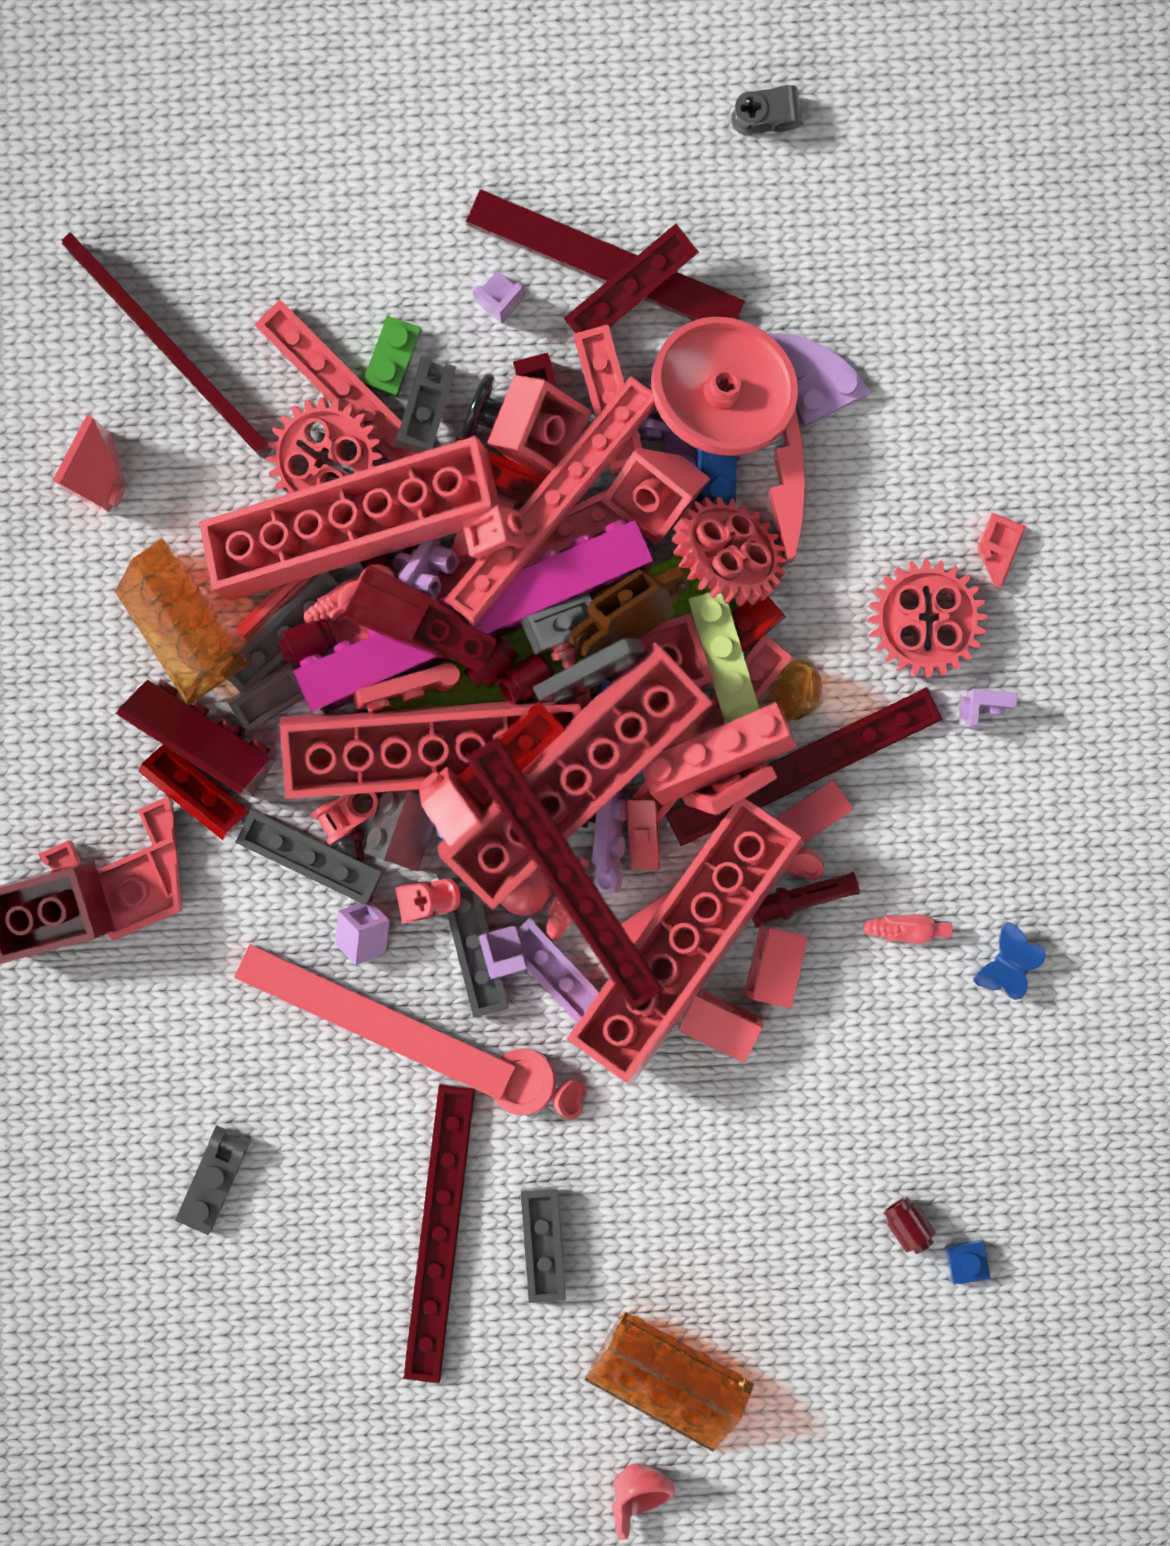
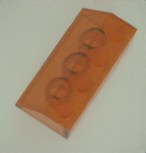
(178, 622)
(670, 1381)

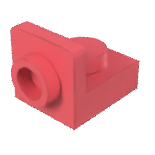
(494, 531)

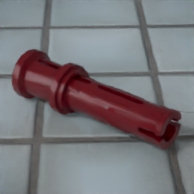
(785, 903)

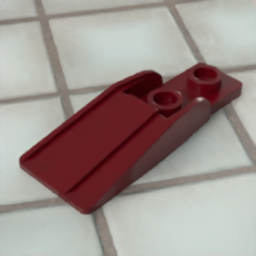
(416, 620)

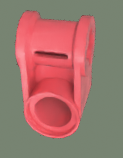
(343, 817)
(427, 899)

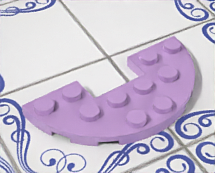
(823, 382)

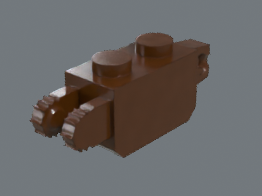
(629, 610)

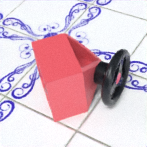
(531, 425)

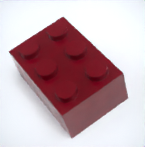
(52, 911)

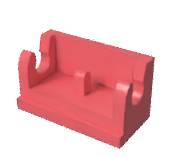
(775, 966)
(721, 1025)

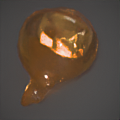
(799, 690)

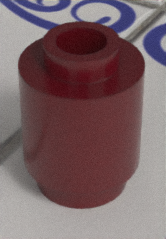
(305, 641)
(498, 662)
(521, 678)
(909, 1225)

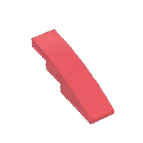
(788, 498)

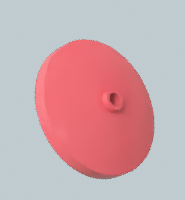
(724, 386)

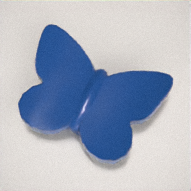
(1011, 963)

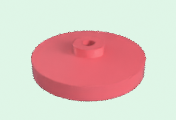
(530, 1084)

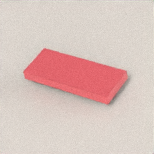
(643, 834)

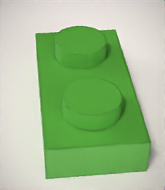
(392, 356)

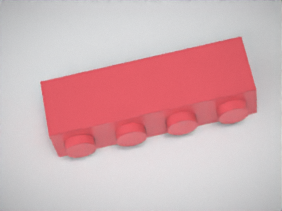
(719, 754)

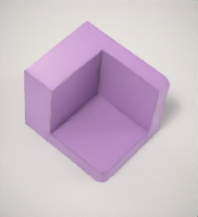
(499, 296)
(362, 932)
(503, 952)

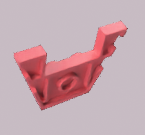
(142, 885)

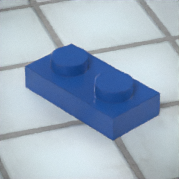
(722, 476)

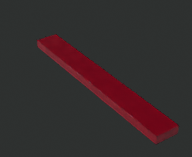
(592, 256)
(166, 345)
(821, 759)
(564, 873)
(439, 1233)

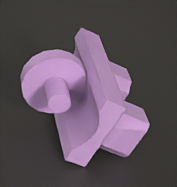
(423, 566)

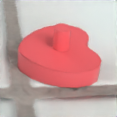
(806, 864)
(568, 1099)

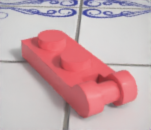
(408, 687)

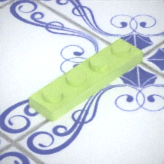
(724, 656)

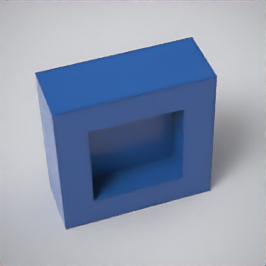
(967, 1262)

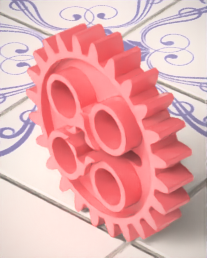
(339, 427)
(729, 551)
(959, 619)

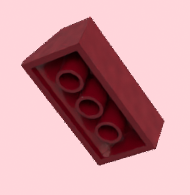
(197, 737)

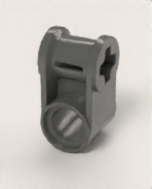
(773, 109)

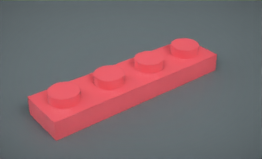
(603, 380)

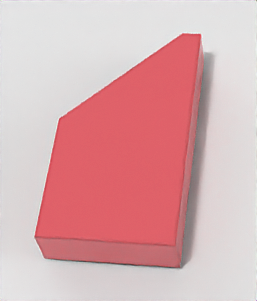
(999, 546)

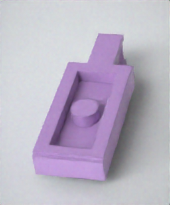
(609, 843)

